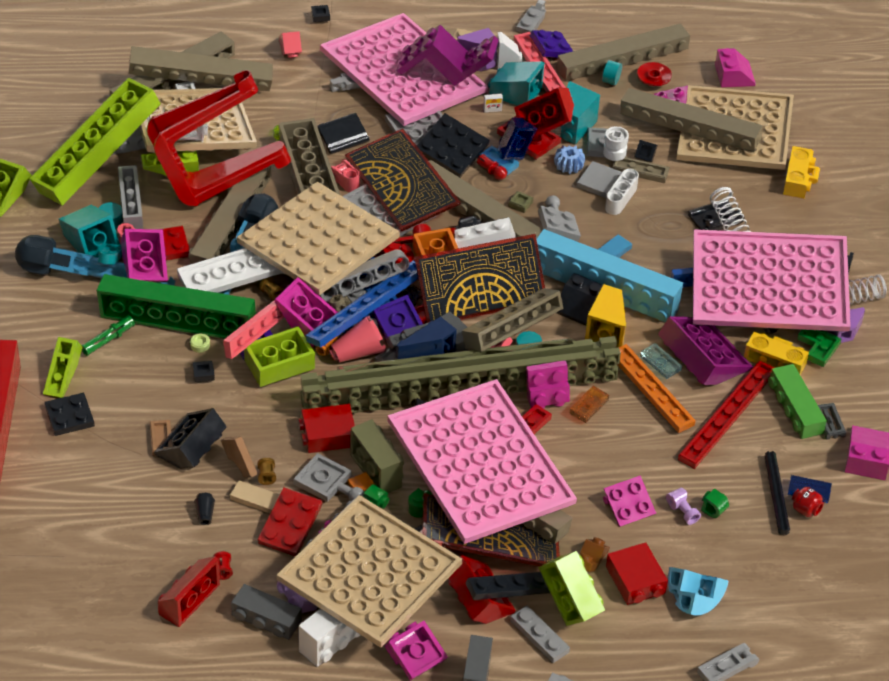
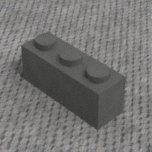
(266, 612)

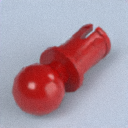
(498, 172)

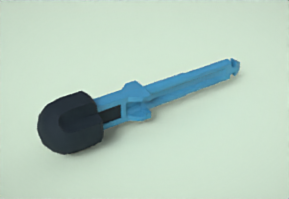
(253, 210)
(39, 254)

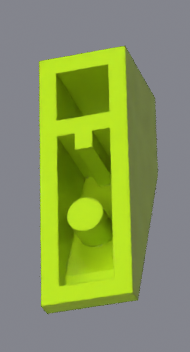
(62, 367)

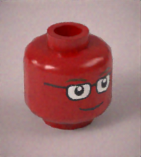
(807, 502)

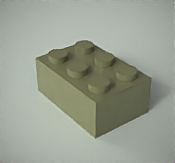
(376, 456)

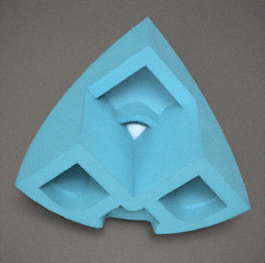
(695, 592)

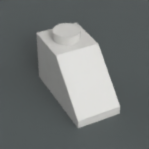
(507, 51)

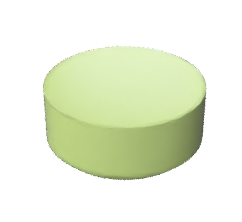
(200, 342)

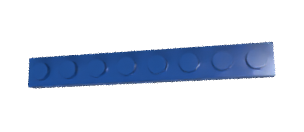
(362, 307)

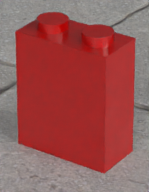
(326, 428)
(636, 573)

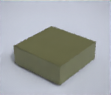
(520, 201)

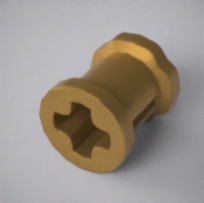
(271, 288)
(266, 470)

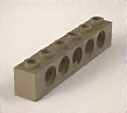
(512, 319)

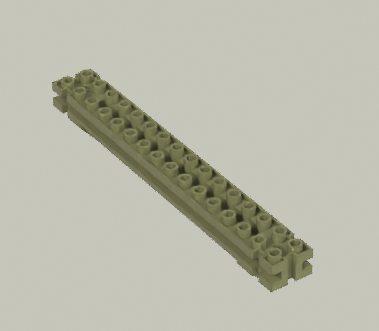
(431, 377)

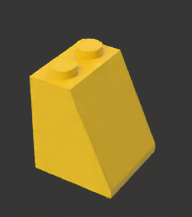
(607, 316)

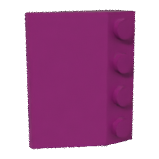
(703, 350)

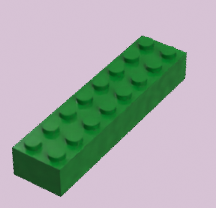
(173, 306)

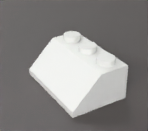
(484, 233)

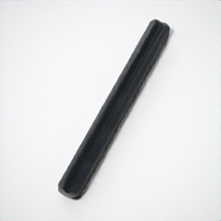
(777, 493)

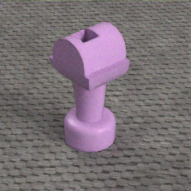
(677, 499)

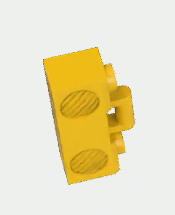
(798, 178)
(775, 352)

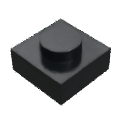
(320, 13)
(646, 151)
(203, 371)

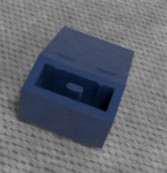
(433, 339)

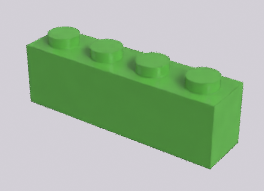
(797, 401)

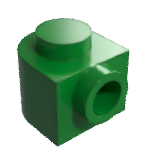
(377, 496)
(415, 503)
(714, 503)

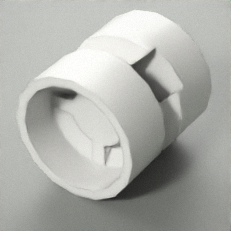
(615, 143)

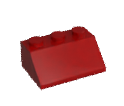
(547, 110)
(190, 591)
(478, 610)

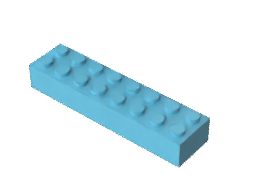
(641, 288)

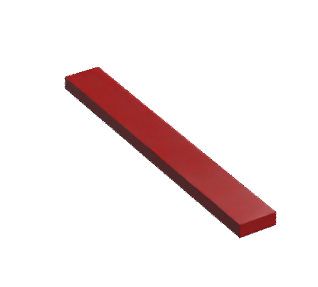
(725, 415)

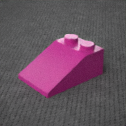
(144, 254)
(303, 307)
(868, 453)

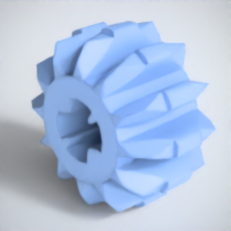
(569, 159)

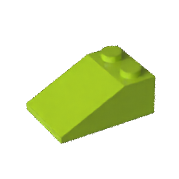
(13, 183)

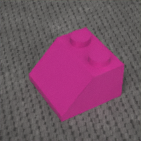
(733, 69)

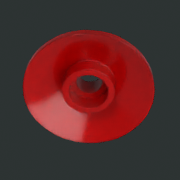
(654, 74)

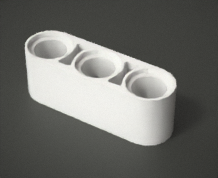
(621, 191)

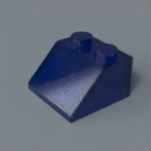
(516, 139)

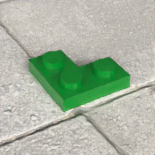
(822, 343)

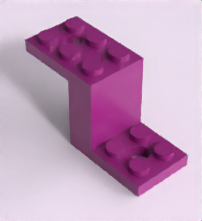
(447, 54)

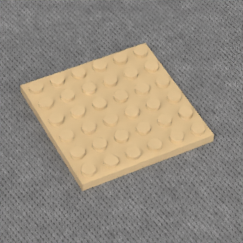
(762, 108)
(225, 132)
(318, 237)
(369, 570)

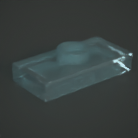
(661, 361)

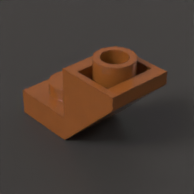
(593, 553)

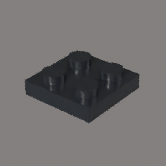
(69, 414)

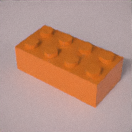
(433, 241)

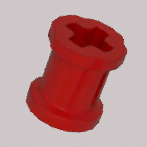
(224, 565)

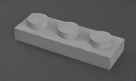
(540, 634)

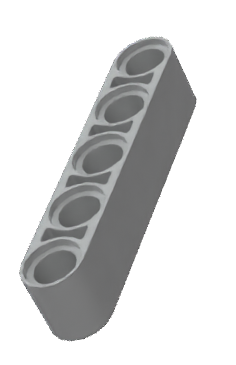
(372, 277)

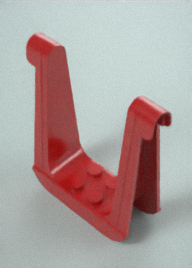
(201, 185)

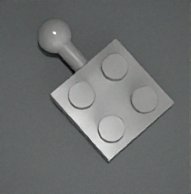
(558, 221)
(324, 478)

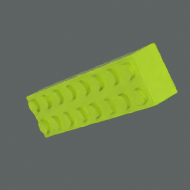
(95, 141)

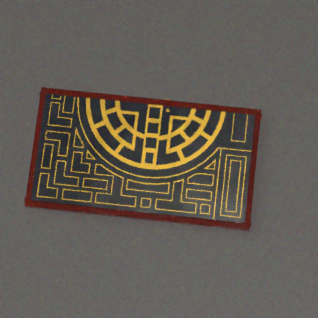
(402, 179)
(479, 277)
(511, 544)

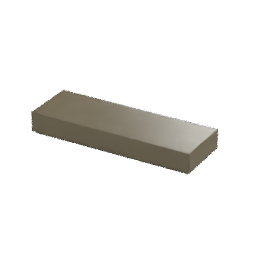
(645, 169)

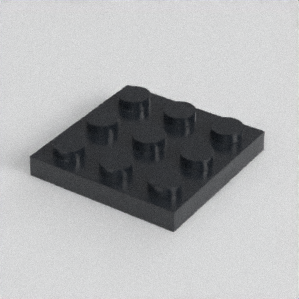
(452, 145)

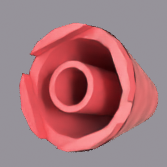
(358, 342)

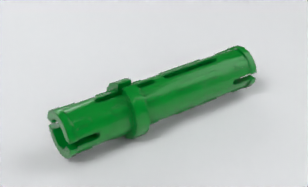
(125, 324)

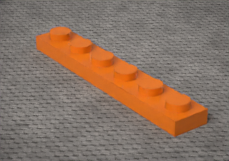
(654, 390)

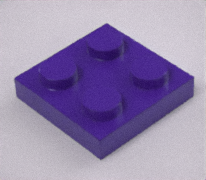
(550, 43)
(396, 316)

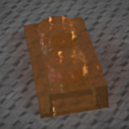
(589, 404)

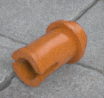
(324, 350)

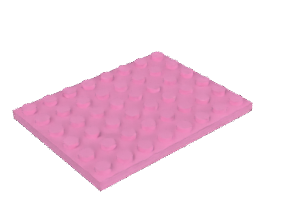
(372, 60)
(770, 280)
(481, 461)

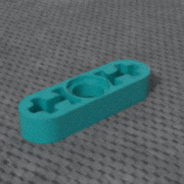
(110, 254)

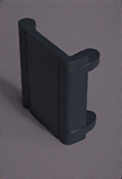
(343, 133)
(707, 219)

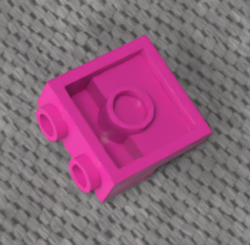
(548, 384)
(415, 650)

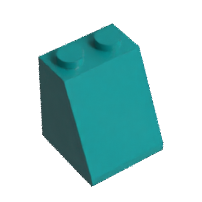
(518, 81)
(584, 113)
(89, 230)

